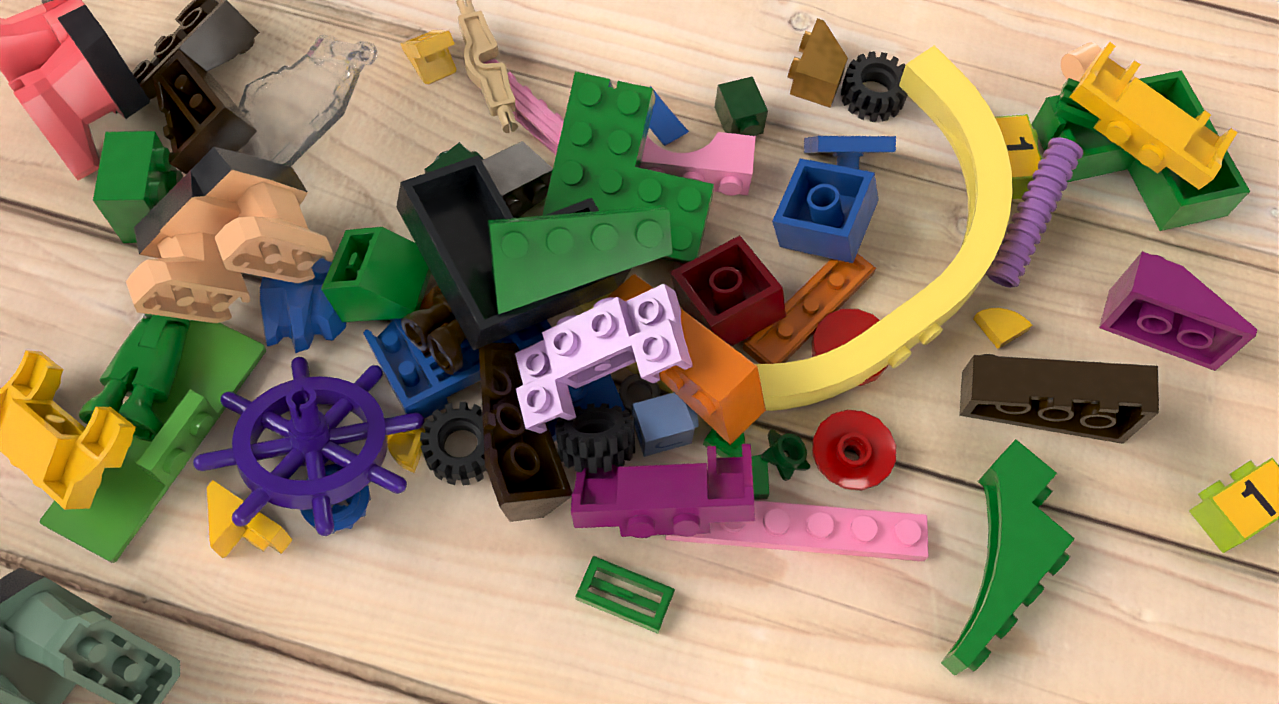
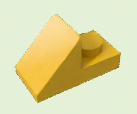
(431, 55)
(225, 534)

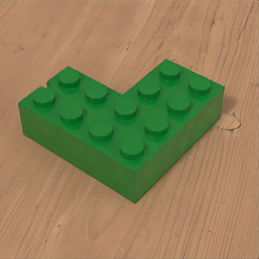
(603, 156)
(1166, 194)

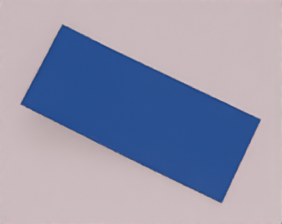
(665, 123)

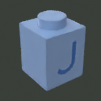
(663, 423)

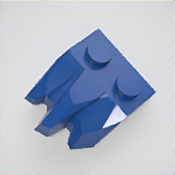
(298, 310)

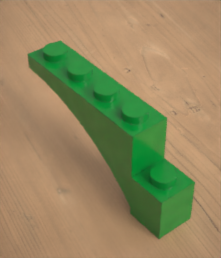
(1019, 552)

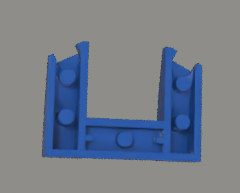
(420, 381)

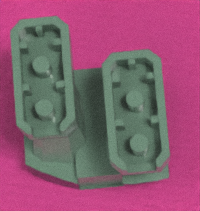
(62, 641)

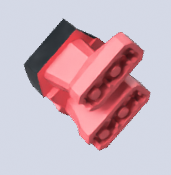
(67, 76)

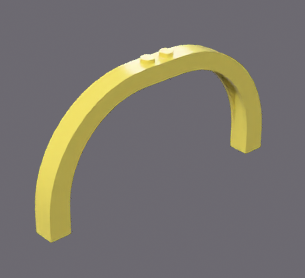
(985, 163)

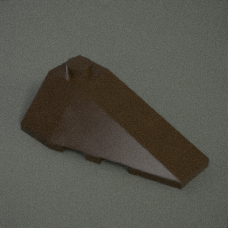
(519, 461)

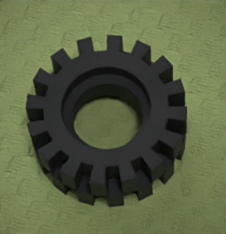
(868, 101)
(596, 438)
(434, 444)

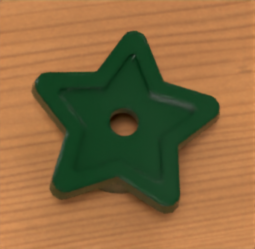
(793, 447)

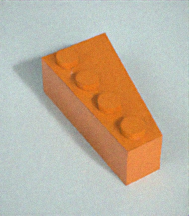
(722, 382)

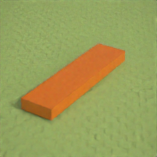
(808, 307)

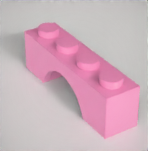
(723, 162)

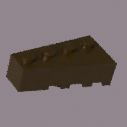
(1061, 395)

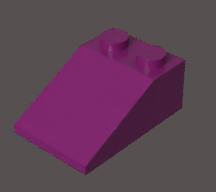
(1174, 313)

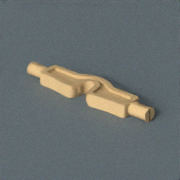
(490, 77)

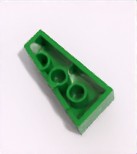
(564, 251)

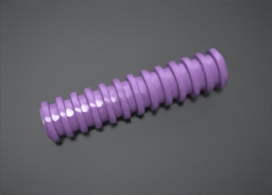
(1034, 211)

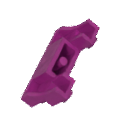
(666, 497)

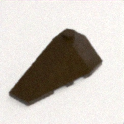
(207, 33)

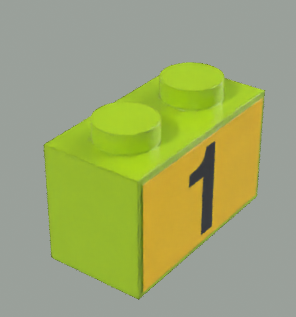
(1022, 150)
(1241, 508)

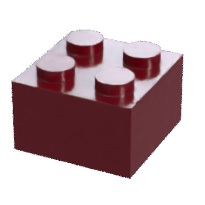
(730, 291)

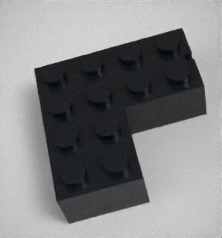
(449, 223)

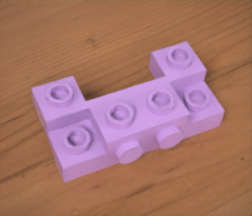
(597, 344)

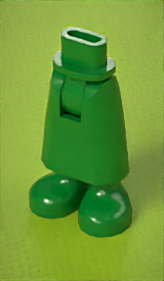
(143, 372)

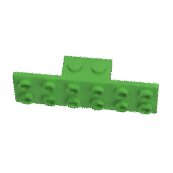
(211, 364)

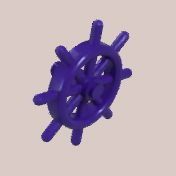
(310, 442)

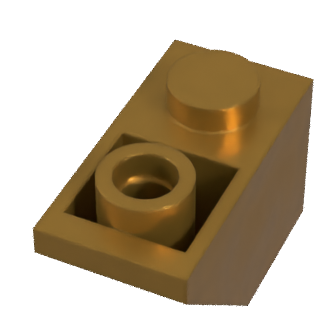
(820, 67)

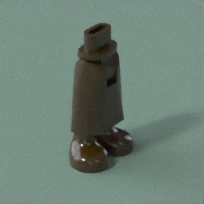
(426, 331)

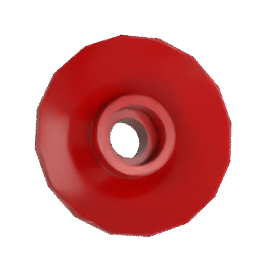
(863, 435)

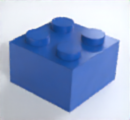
(826, 210)

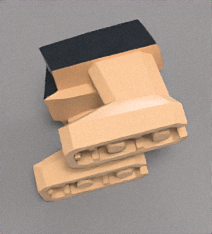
(220, 222)

